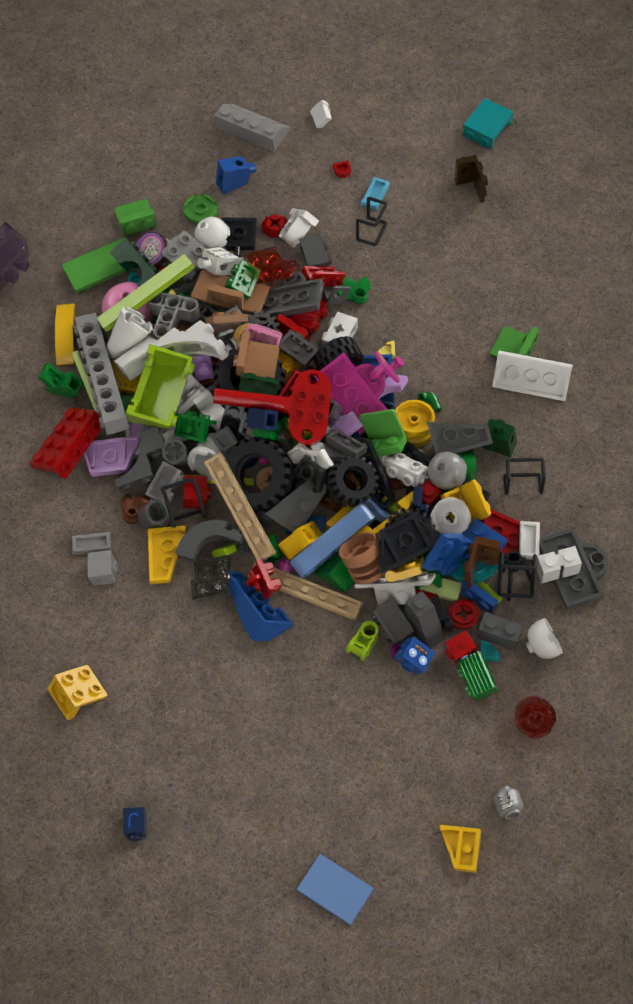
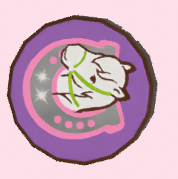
(152, 245)

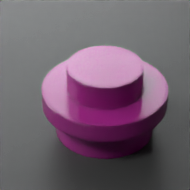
(285, 565)

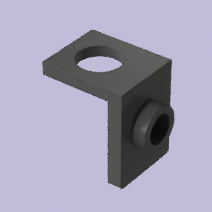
(331, 294)

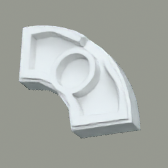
(301, 451)

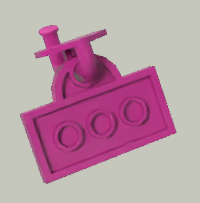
(353, 385)

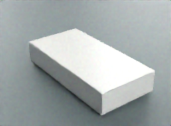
(529, 539)

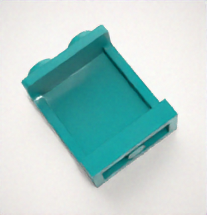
(487, 123)

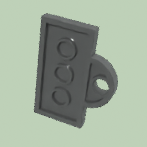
(293, 296)
(584, 586)

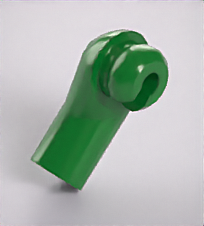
(431, 399)

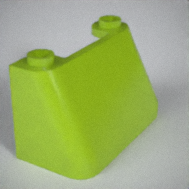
(160, 388)

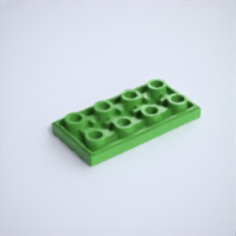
(93, 268)

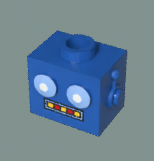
(414, 655)

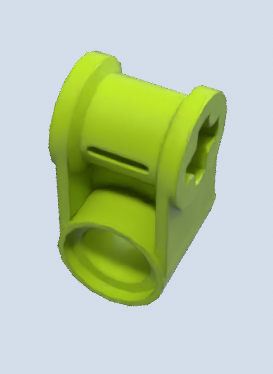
(361, 643)

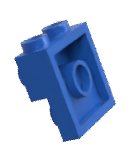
(447, 553)

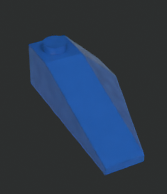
(256, 614)

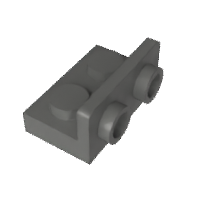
(298, 348)

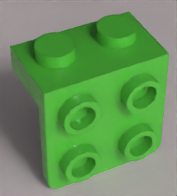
(135, 217)

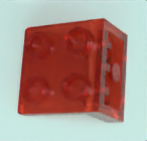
(271, 264)

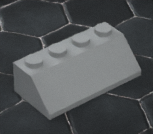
(250, 126)

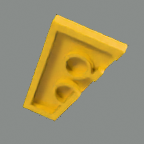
(162, 549)

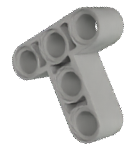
(171, 310)

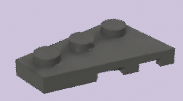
(296, 507)

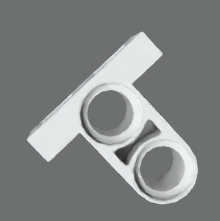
(297, 226)
(205, 405)

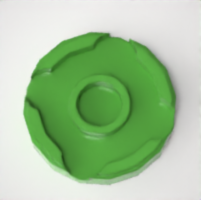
(195, 210)

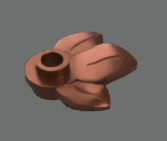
(131, 507)

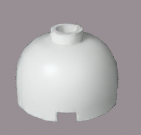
(212, 232)
(542, 640)

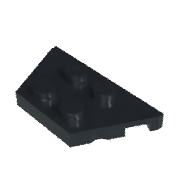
(404, 542)

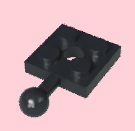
(247, 240)

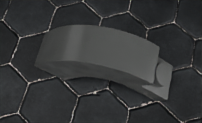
(202, 534)

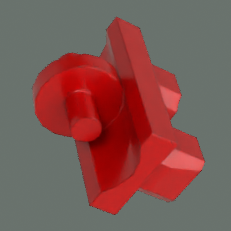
(261, 581)

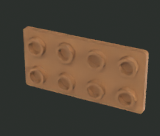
(212, 290)

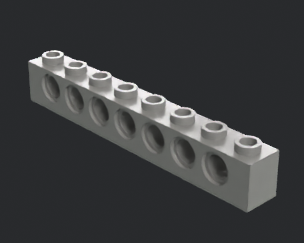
(101, 374)

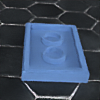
(335, 889)

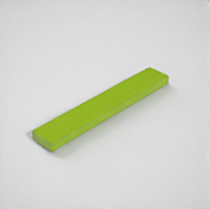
(147, 290)

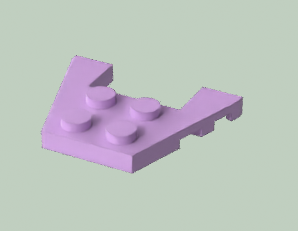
(114, 454)

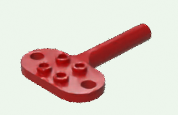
(306, 406)

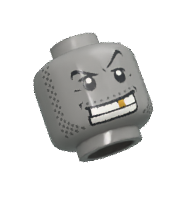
(508, 803)

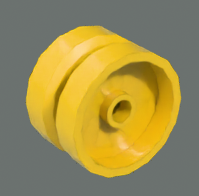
(413, 419)

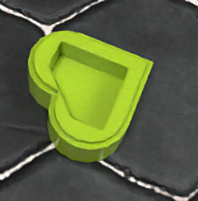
(225, 550)

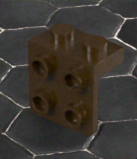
(470, 170)

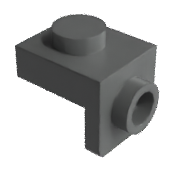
(226, 337)

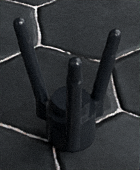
(514, 558)

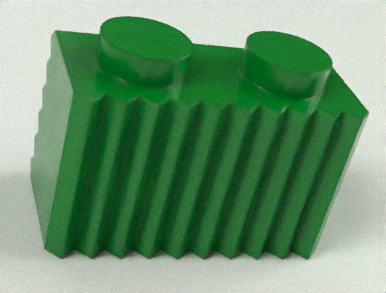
(477, 676)

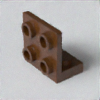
(481, 550)

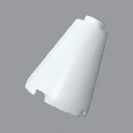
(127, 332)

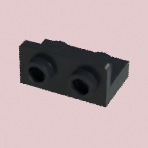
(235, 418)

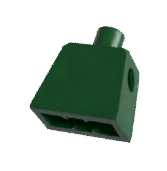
(502, 436)

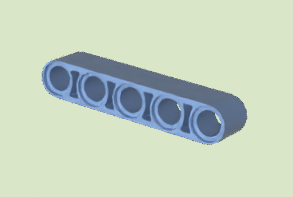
(332, 540)

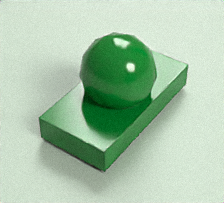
(268, 434)

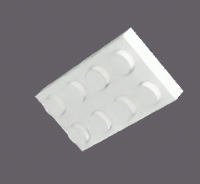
(532, 375)

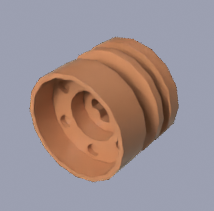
(361, 557)

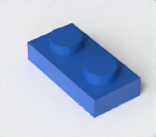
(484, 600)

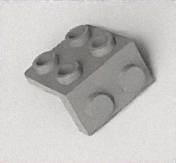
(187, 245)

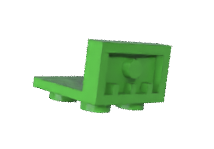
(515, 342)
(384, 431)

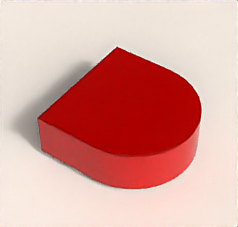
(342, 169)

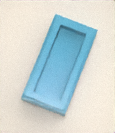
(376, 190)

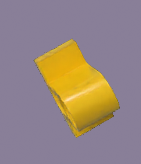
(300, 540)

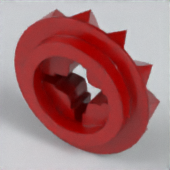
(273, 231)
(468, 607)

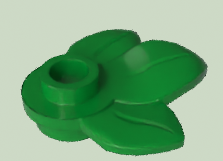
(357, 289)

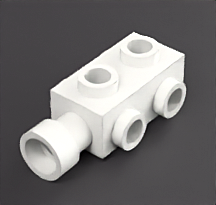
(405, 469)

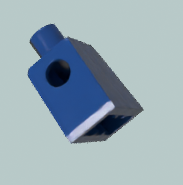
(233, 173)

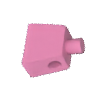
(264, 334)

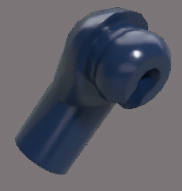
(417, 500)

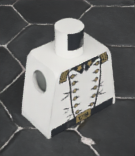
(218, 260)

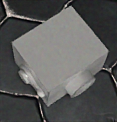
(102, 567)

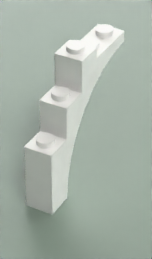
(194, 341)

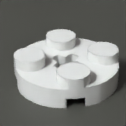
(457, 507)

